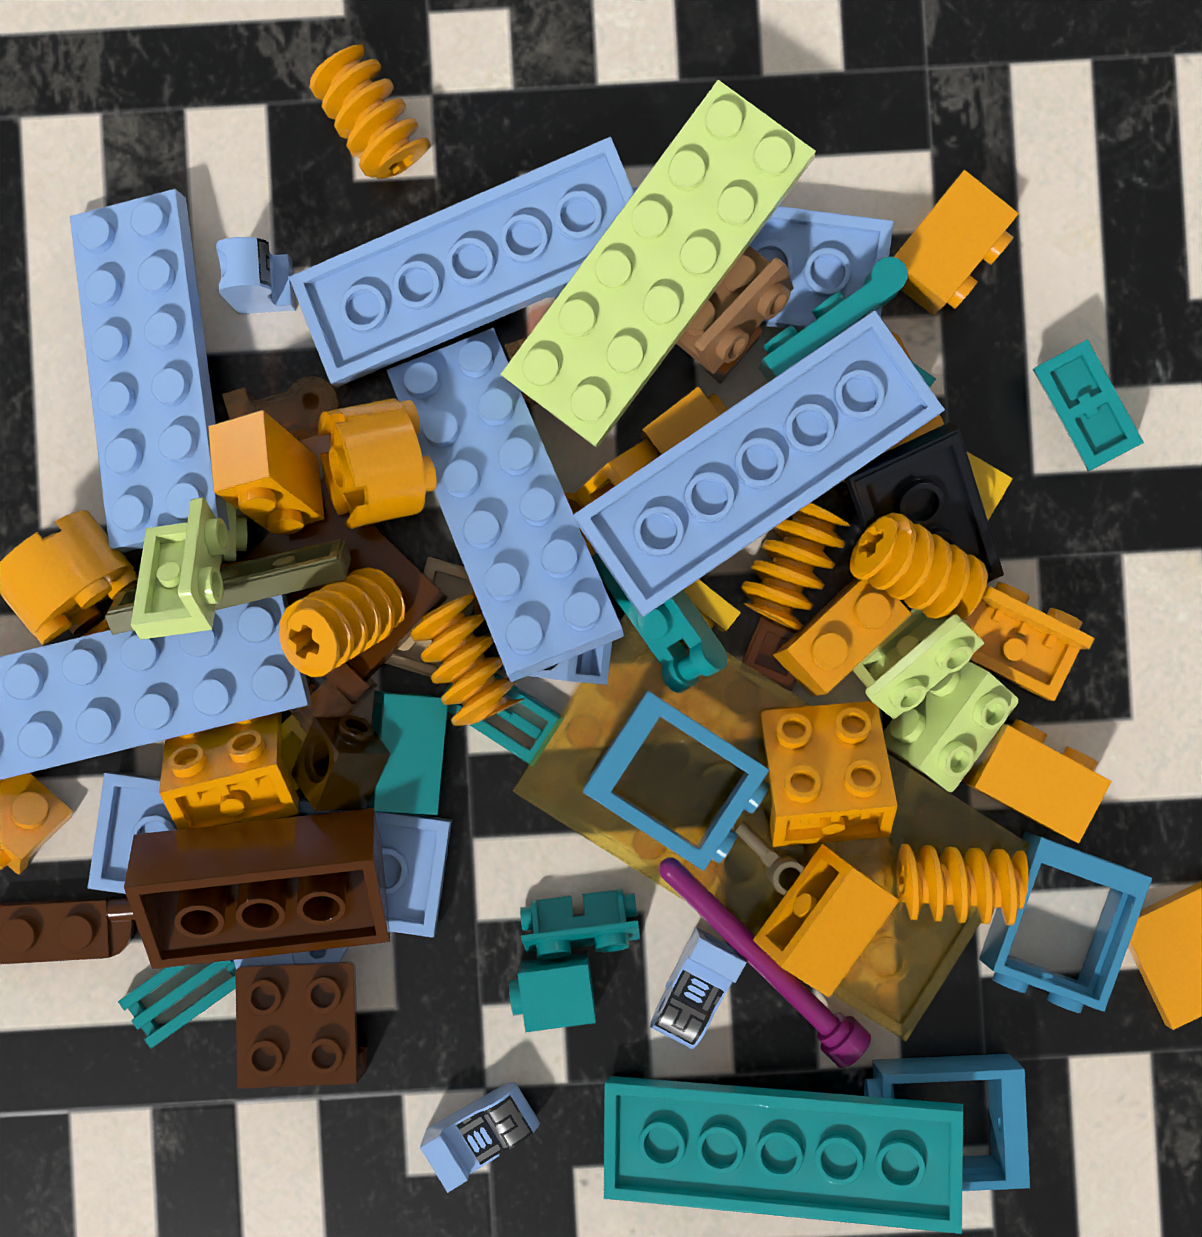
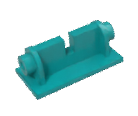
(559, 931)

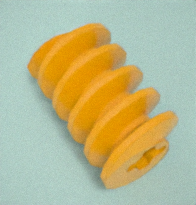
(364, 115)
(793, 564)
(919, 568)
(340, 621)
(463, 662)
(962, 882)

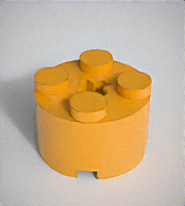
(375, 461)
(64, 577)

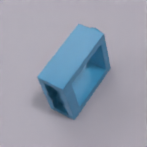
(719, 836)
(1108, 943)
(1009, 1156)

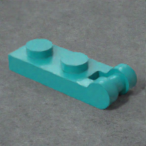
(834, 317)
(663, 630)

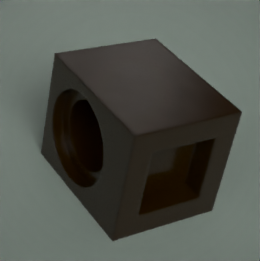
(340, 763)

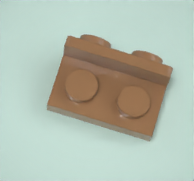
(742, 301)

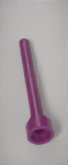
(840, 1036)

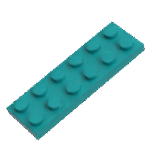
(785, 1153)

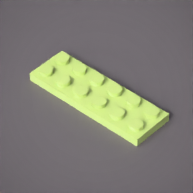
(658, 263)

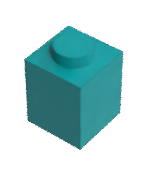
(554, 993)

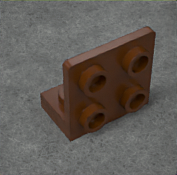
(297, 1025)

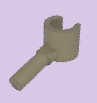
(769, 856)

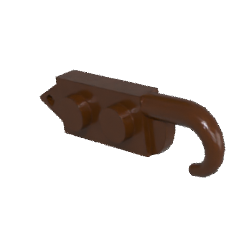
(64, 929)

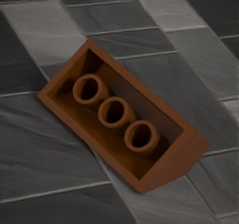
(258, 888)

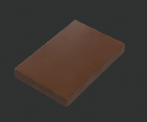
(367, 549)

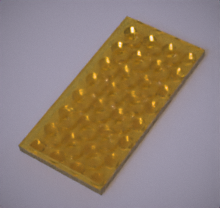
(689, 784)

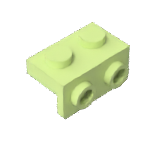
(180, 575)
(915, 660)
(951, 725)

